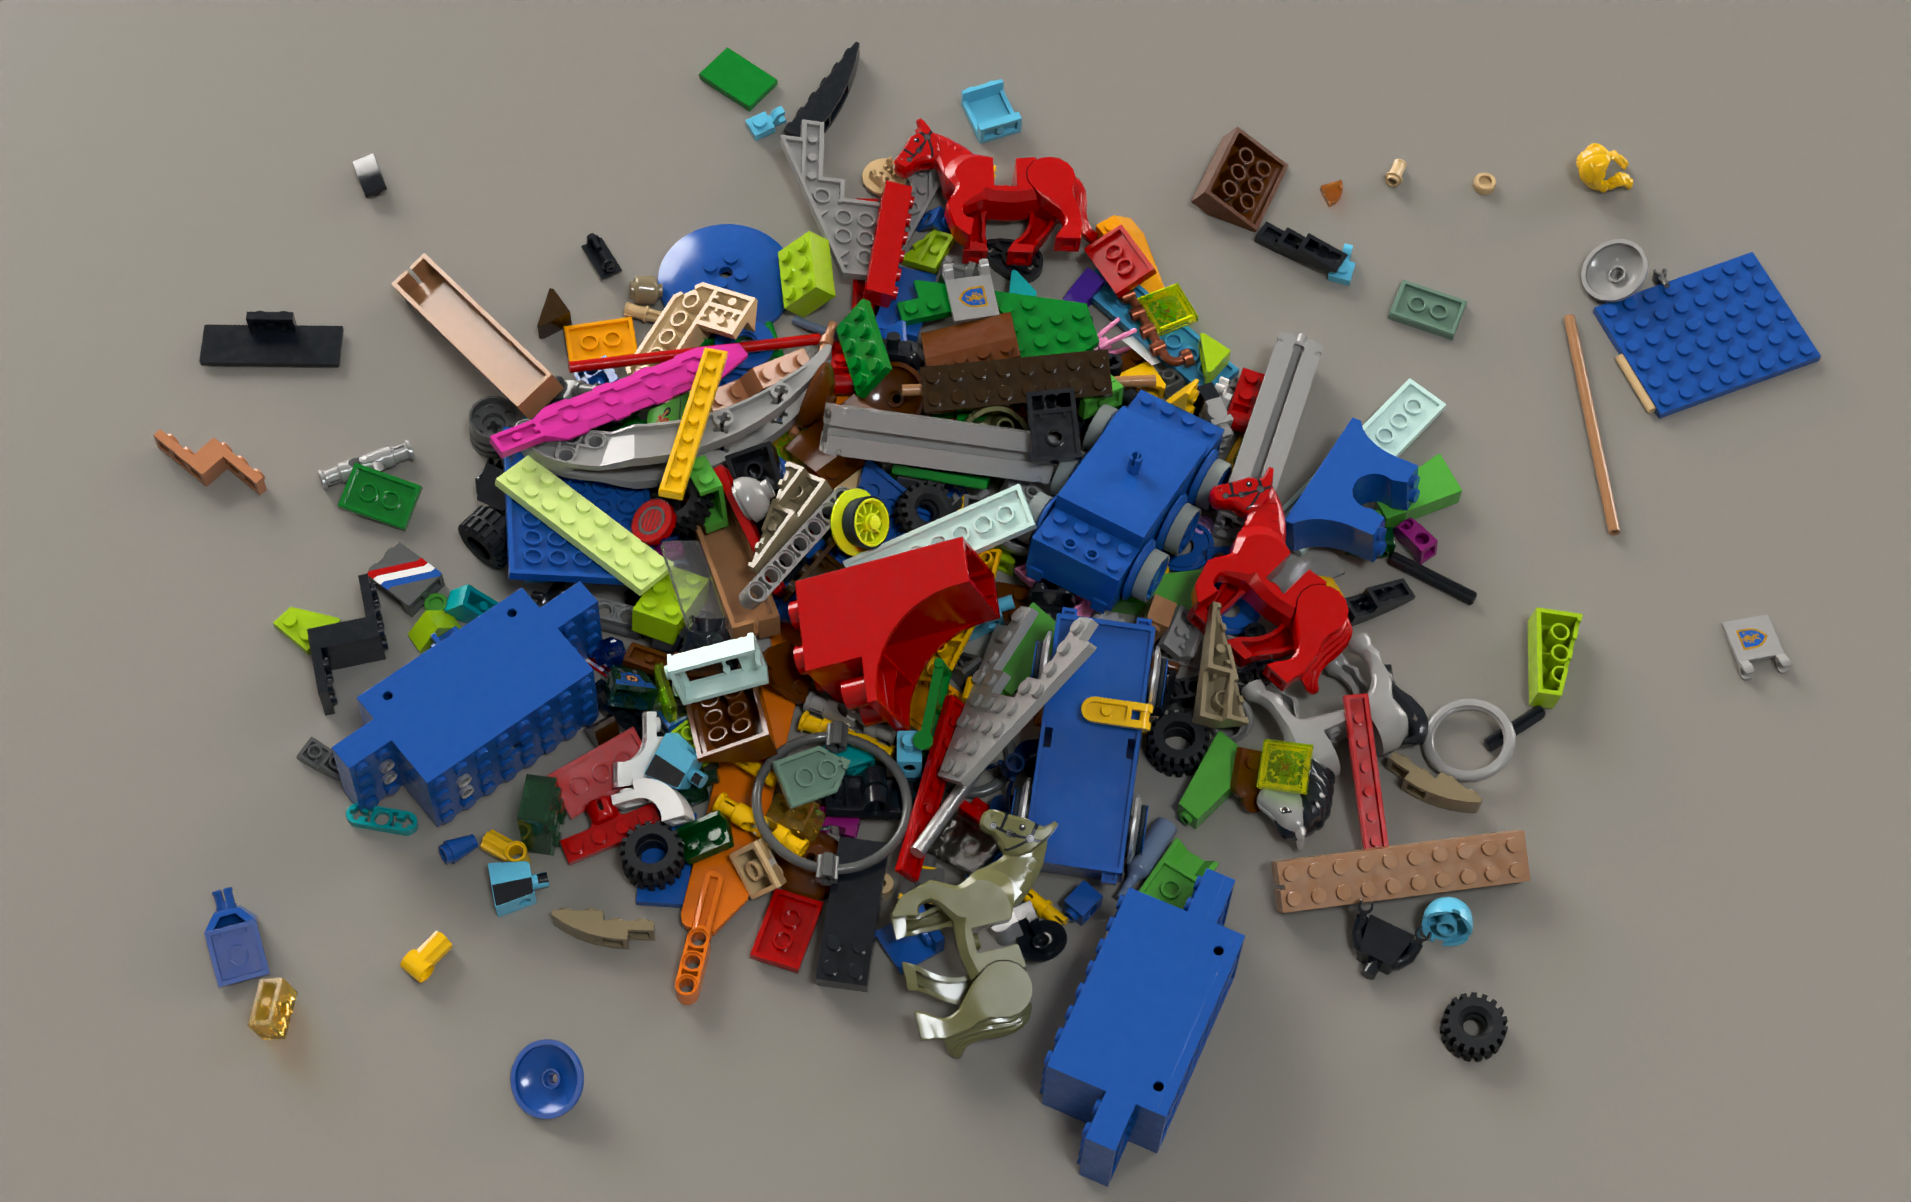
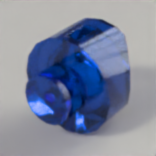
(607, 646)

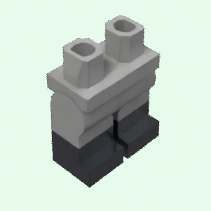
(1212, 409)

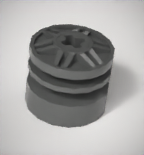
(488, 418)

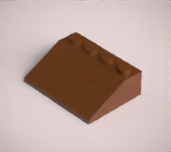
(1240, 181)
(972, 341)
(806, 453)
(732, 727)

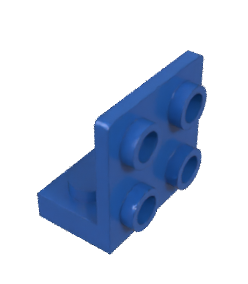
(910, 949)

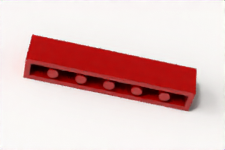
(887, 244)

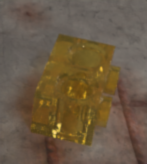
(802, 821)

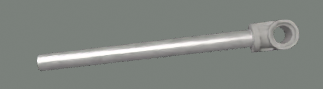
(942, 817)

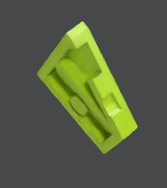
(929, 252)
(296, 621)

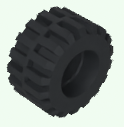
(486, 536)
(1174, 760)
(646, 838)

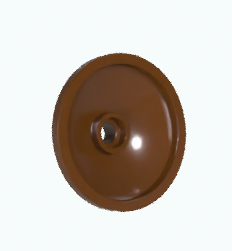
(818, 393)
(884, 394)
(803, 881)

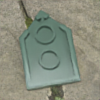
(809, 775)

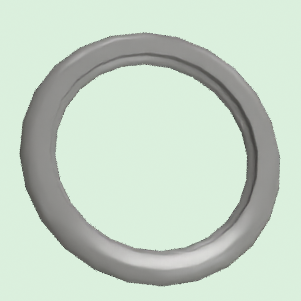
(1496, 766)

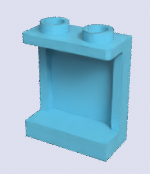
(990, 111)

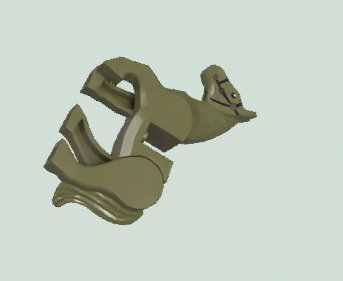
(996, 983)

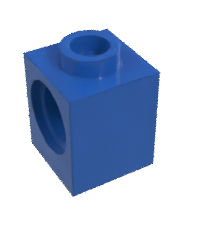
(1082, 903)

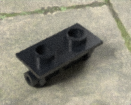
(600, 256)

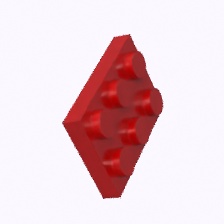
(1120, 261)
(786, 930)

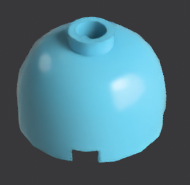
(1448, 921)

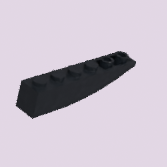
(830, 96)

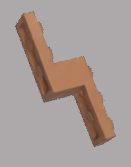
(759, 379)
(210, 461)

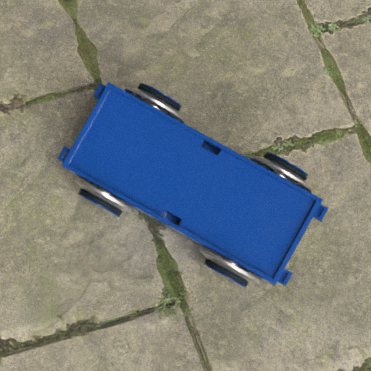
(1089, 768)

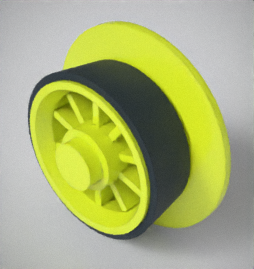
(859, 522)

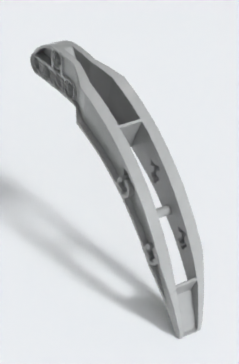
(639, 453)

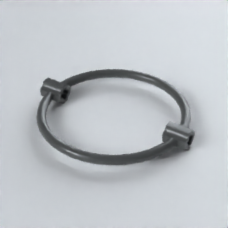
(828, 864)

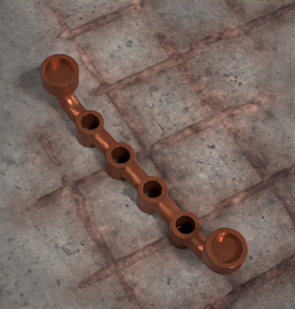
(1149, 331)

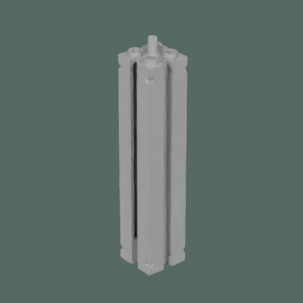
(1273, 418)
(932, 443)

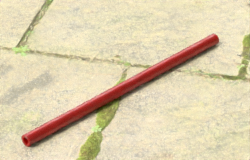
(663, 356)

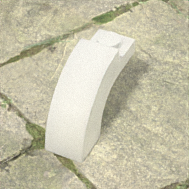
(635, 767)
(672, 804)

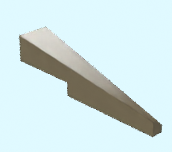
(795, 502)
(1217, 693)

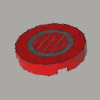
(653, 521)

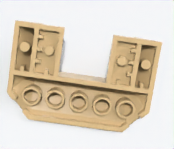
(697, 316)

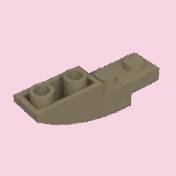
(1440, 792)
(592, 927)

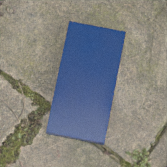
(888, 316)
(671, 896)

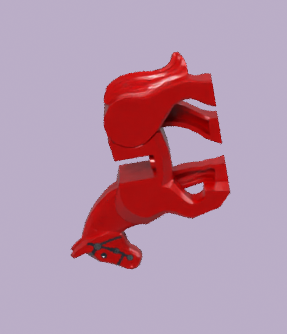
(1040, 191)
(1308, 615)

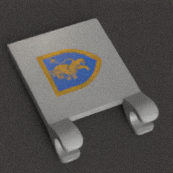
(971, 296)
(1753, 641)

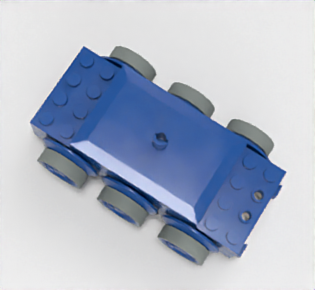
(1125, 502)

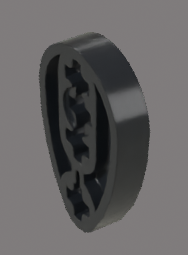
(998, 258)

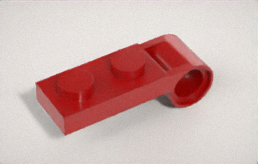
(843, 379)
(1245, 399)

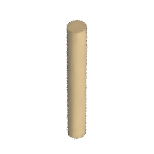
(1635, 383)

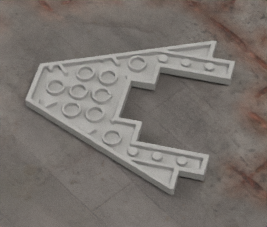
(841, 220)
(995, 719)

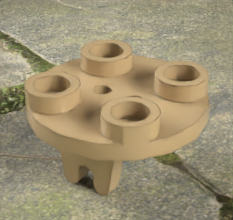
(872, 177)

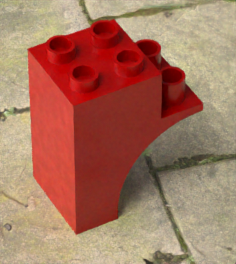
(884, 620)

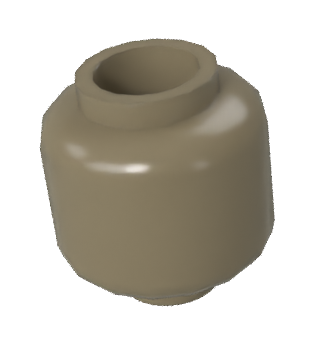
(645, 290)

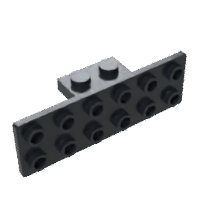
(271, 341)

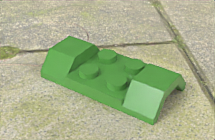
(1176, 875)

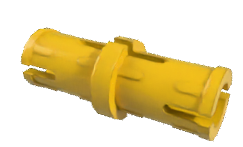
(1045, 908)

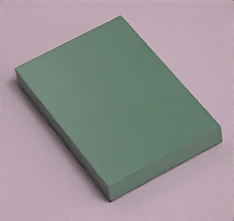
(1427, 309)

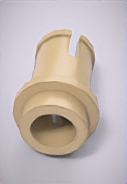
(1394, 177)

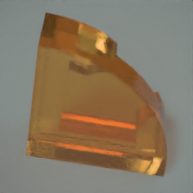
(1332, 192)

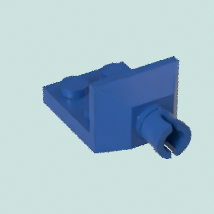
(234, 941)

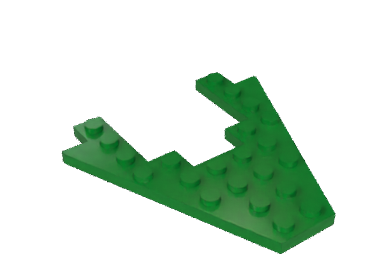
(1040, 323)

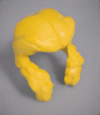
(1593, 165)

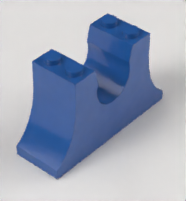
(1350, 476)

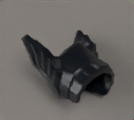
(707, 632)

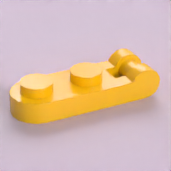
(1116, 713)

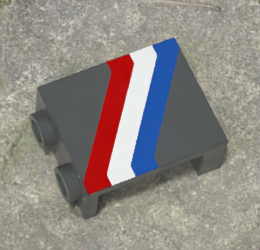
(406, 577)

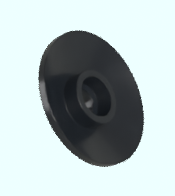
(1044, 945)

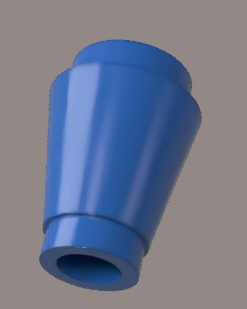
(457, 848)

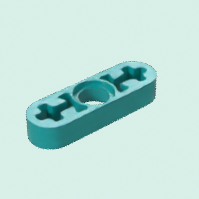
(398, 829)

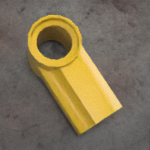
(503, 847)
(422, 962)

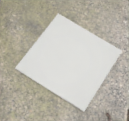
(1141, 350)

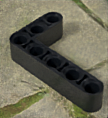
(1186, 699)

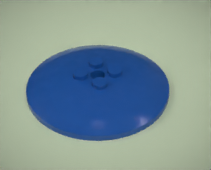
(732, 249)

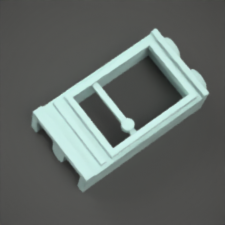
(752, 674)

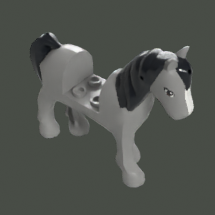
(1392, 716)

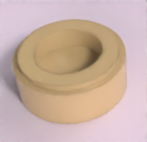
(1484, 183)

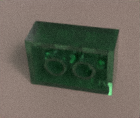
(541, 814)

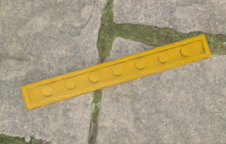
(693, 424)

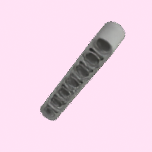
(790, 554)

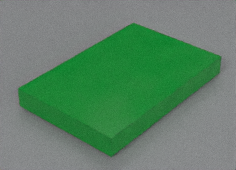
(738, 79)
(380, 496)

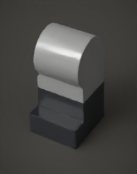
(1023, 921)

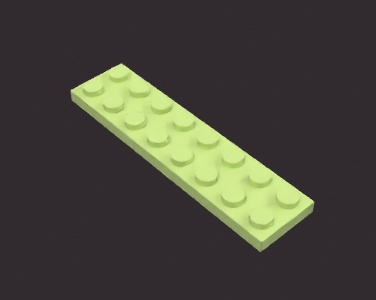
(583, 525)

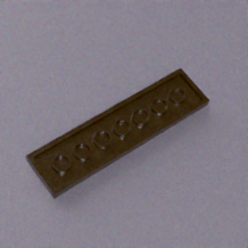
(1007, 380)

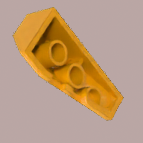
(1153, 283)

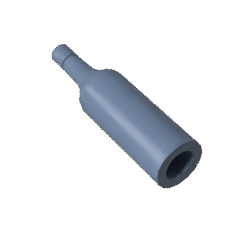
(1155, 844)

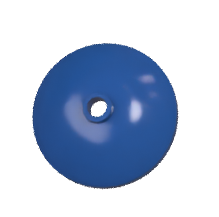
(533, 1079)

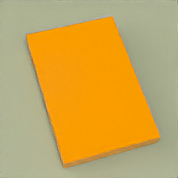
(600, 338)

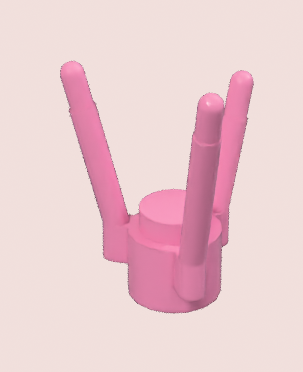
(1104, 343)

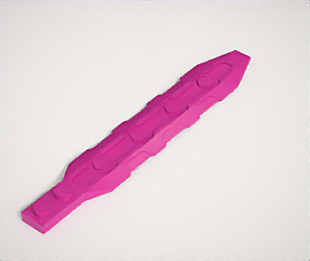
(611, 401)

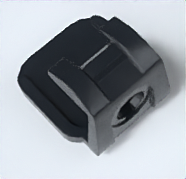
(1050, 600)

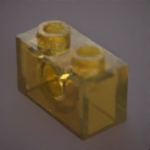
(272, 1008)

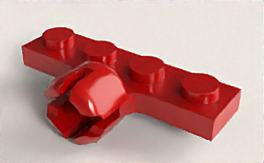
(606, 829)

